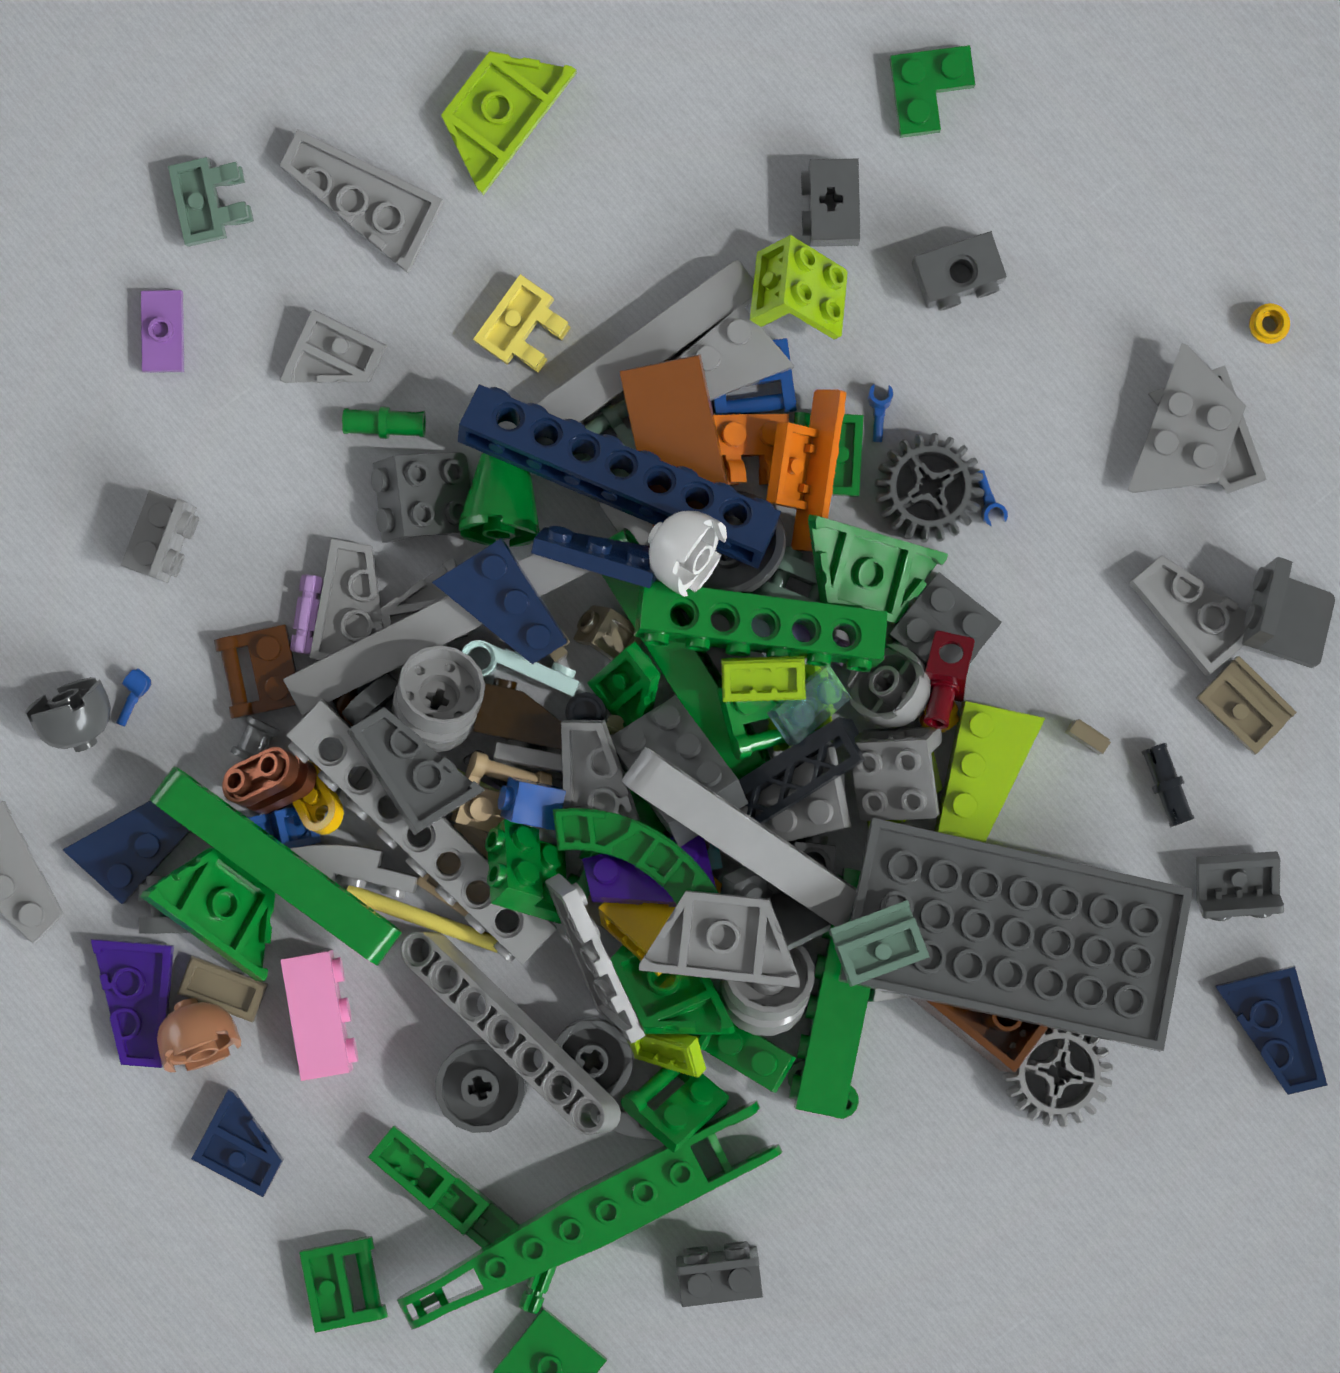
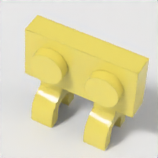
(515, 319)

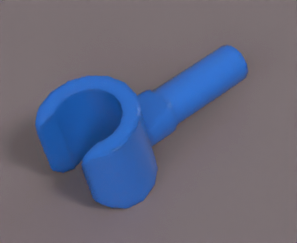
(879, 412)
(989, 501)
(138, 684)

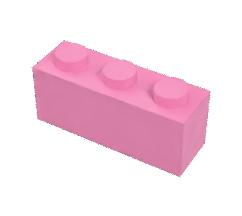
(319, 1014)

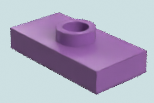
(162, 331)

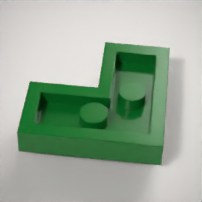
(919, 78)

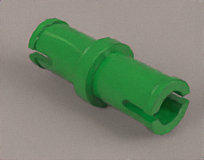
(384, 422)

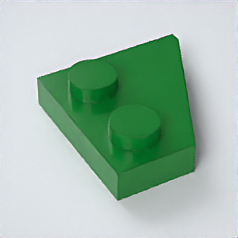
(627, 684)

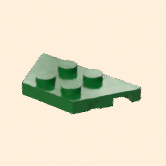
(868, 567)
(220, 908)
(671, 1000)

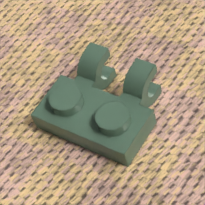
(198, 201)

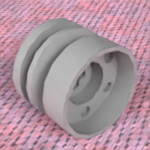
(441, 679)

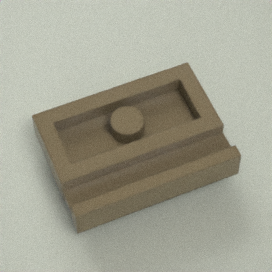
(1246, 705)

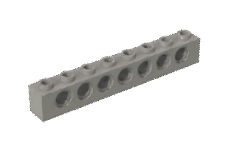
(306, 742)

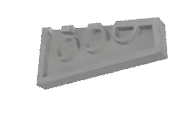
(371, 201)

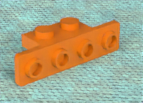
(806, 463)

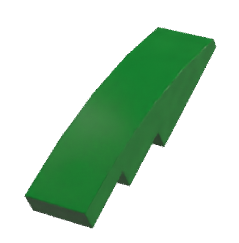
(441, 1188)

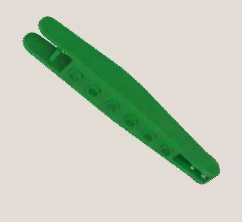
(589, 1219)

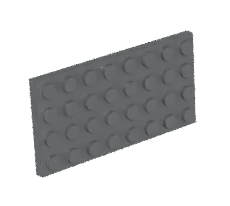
(1029, 934)

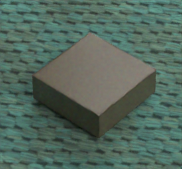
(1088, 736)

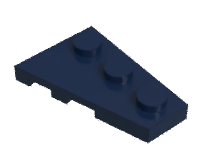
(597, 554)
(504, 600)

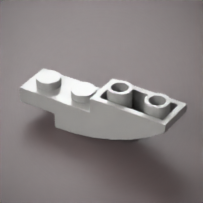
(358, 867)

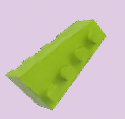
(982, 767)

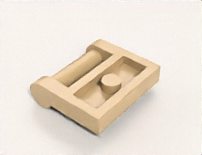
(483, 809)

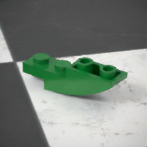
(750, 1056)

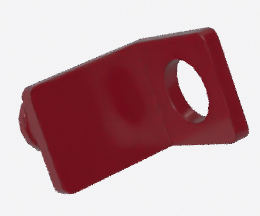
(947, 679)

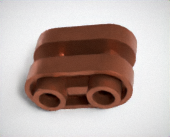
(269, 780)

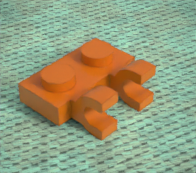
(747, 437)

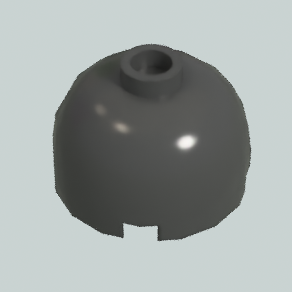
(72, 716)

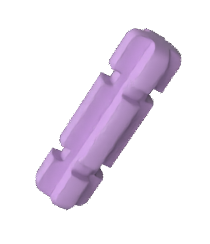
(306, 613)

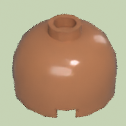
(196, 1035)

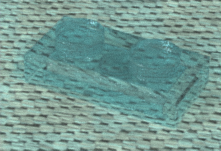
(800, 717)

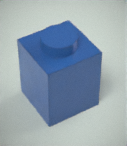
(530, 802)

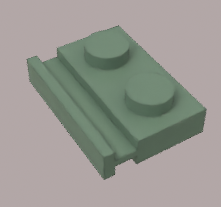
(878, 943)

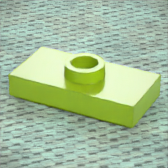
(763, 678)
(672, 1052)

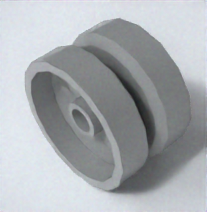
(767, 1007)

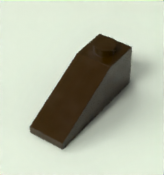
(516, 716)

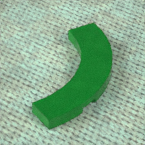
(634, 843)

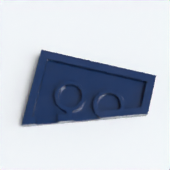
(128, 849)
(1279, 1025)

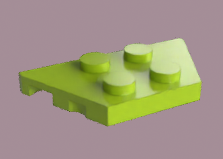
(500, 111)

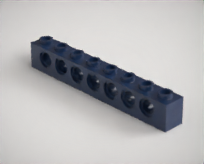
(594, 477)

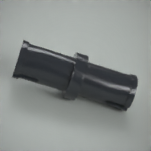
(1168, 784)

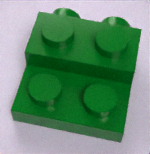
(519, 869)

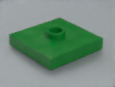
(550, 1348)

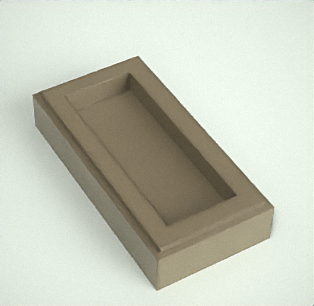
(222, 986)

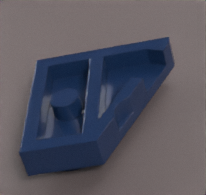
(238, 1147)

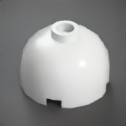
(684, 550)

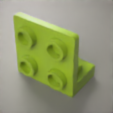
(798, 282)

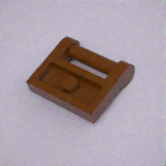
(270, 662)

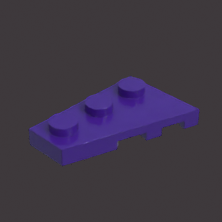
(622, 882)
(137, 995)

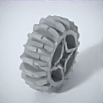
(1054, 1090)

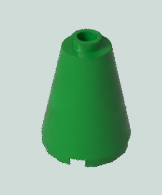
(499, 505)

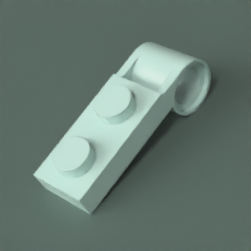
(557, 677)

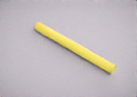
(424, 918)

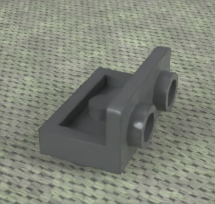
(1239, 885)

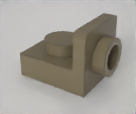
(605, 631)

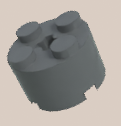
(614, 1051)

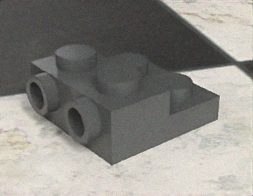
(944, 609)

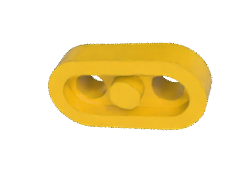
(315, 805)

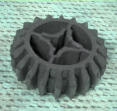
(920, 471)

